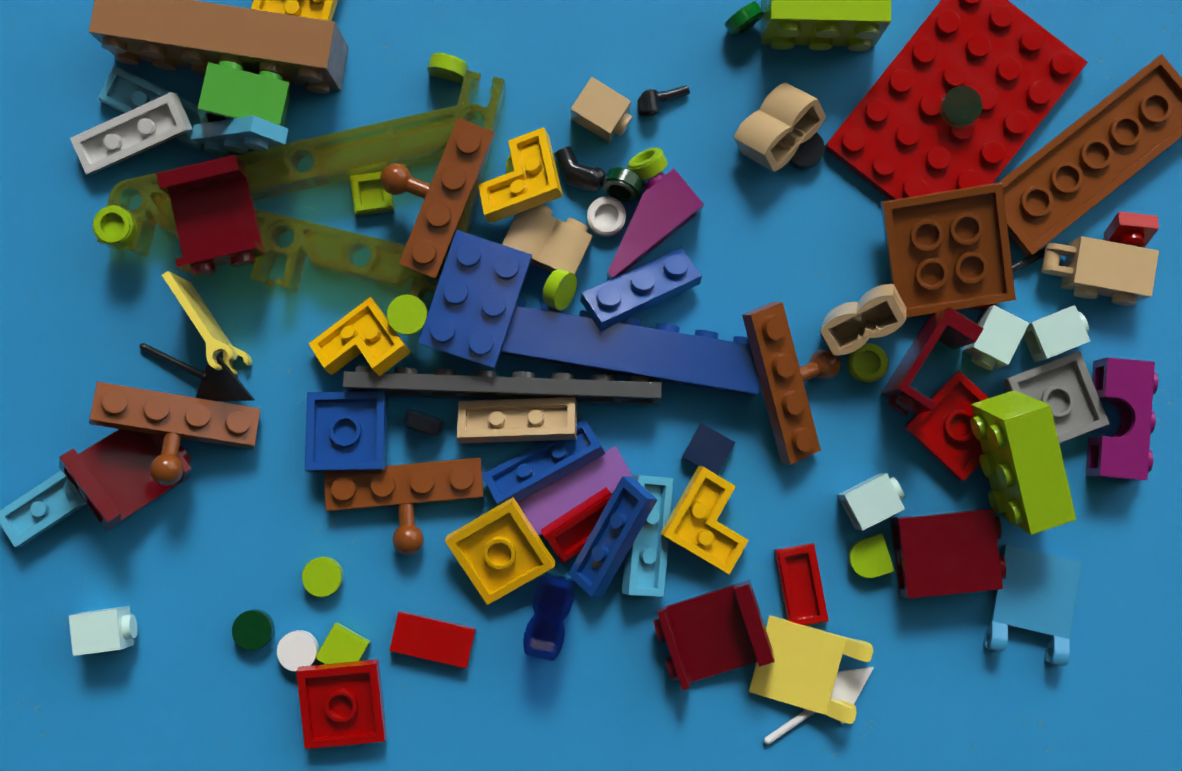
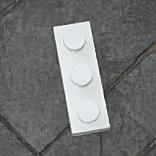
(131, 133)

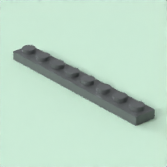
(522, 385)

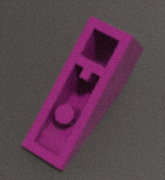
(660, 213)

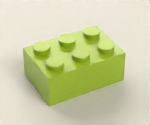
(824, 23)
(1023, 461)

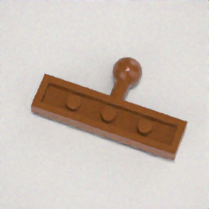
(443, 198)
(784, 380)
(175, 419)
(404, 487)

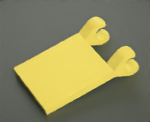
(205, 323)
(807, 668)

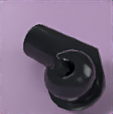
(578, 175)

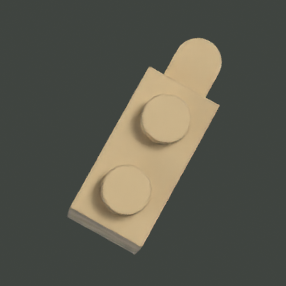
(1103, 269)

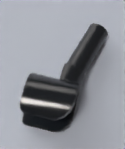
(649, 100)

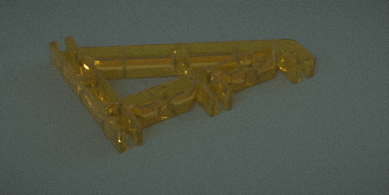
(336, 158)

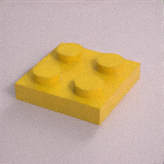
(500, 551)

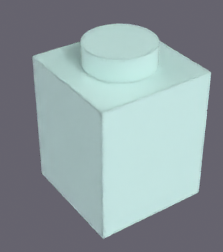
(1056, 333)
(998, 339)
(872, 501)
(102, 630)

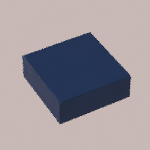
(708, 449)

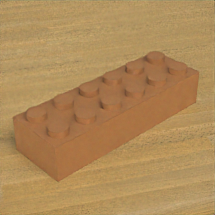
(202, 32)

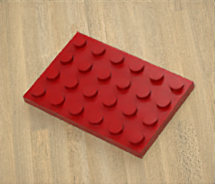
(897, 129)

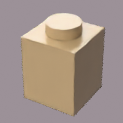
(602, 110)

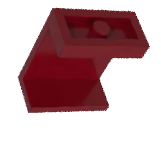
(213, 214)
(947, 327)
(116, 474)
(947, 553)
(713, 633)

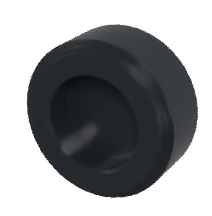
(808, 153)
(423, 422)

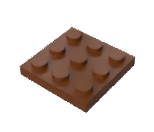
(949, 249)

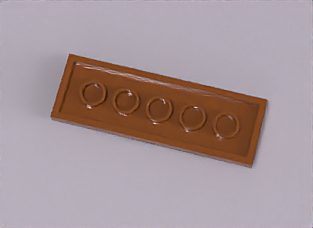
(1093, 156)

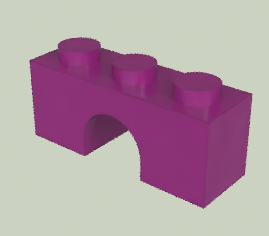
(1130, 389)

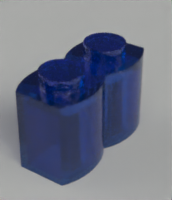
(546, 627)

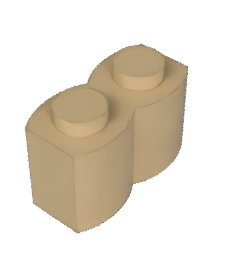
(779, 126)
(549, 240)
(853, 323)

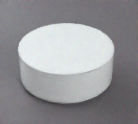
(606, 216)
(297, 650)

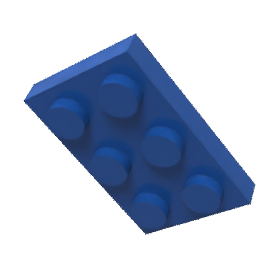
(475, 299)

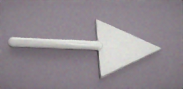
(846, 688)

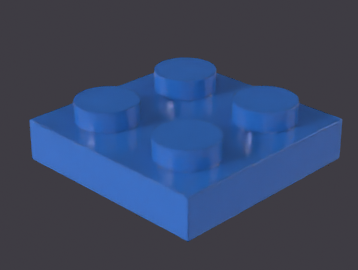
(346, 431)

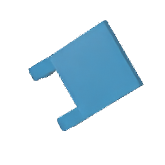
(1035, 597)

